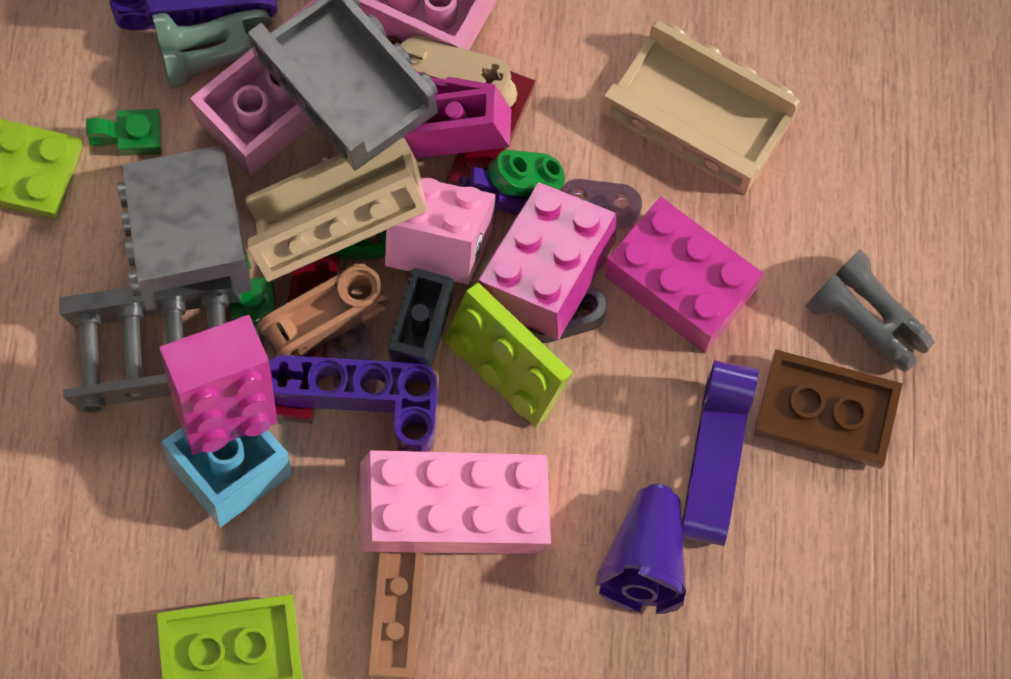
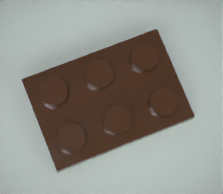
(828, 409)

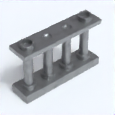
(92, 309)

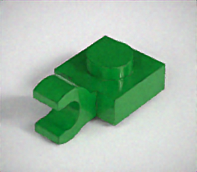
(134, 132)
(255, 303)

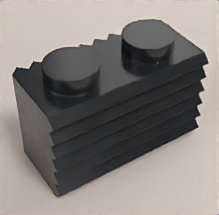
(421, 318)

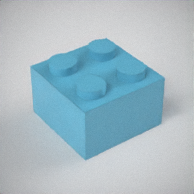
(232, 476)

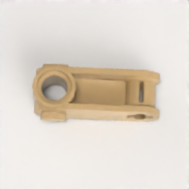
(444, 60)

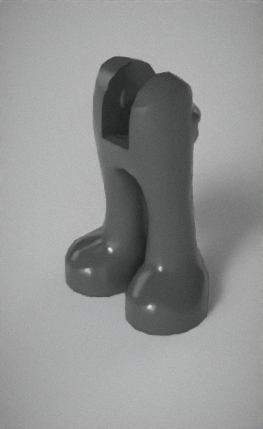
(880, 335)

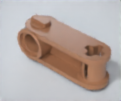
(324, 312)

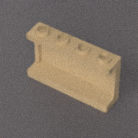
(701, 106)
(332, 208)

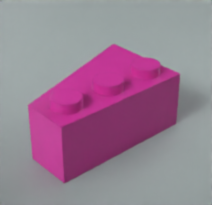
(468, 120)

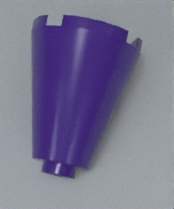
(647, 555)

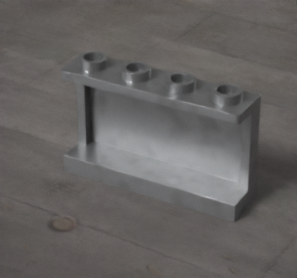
(347, 77)
(182, 223)

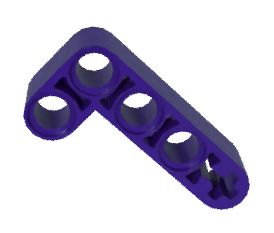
(137, 14)
(350, 396)
(718, 452)

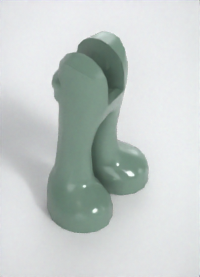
(229, 28)

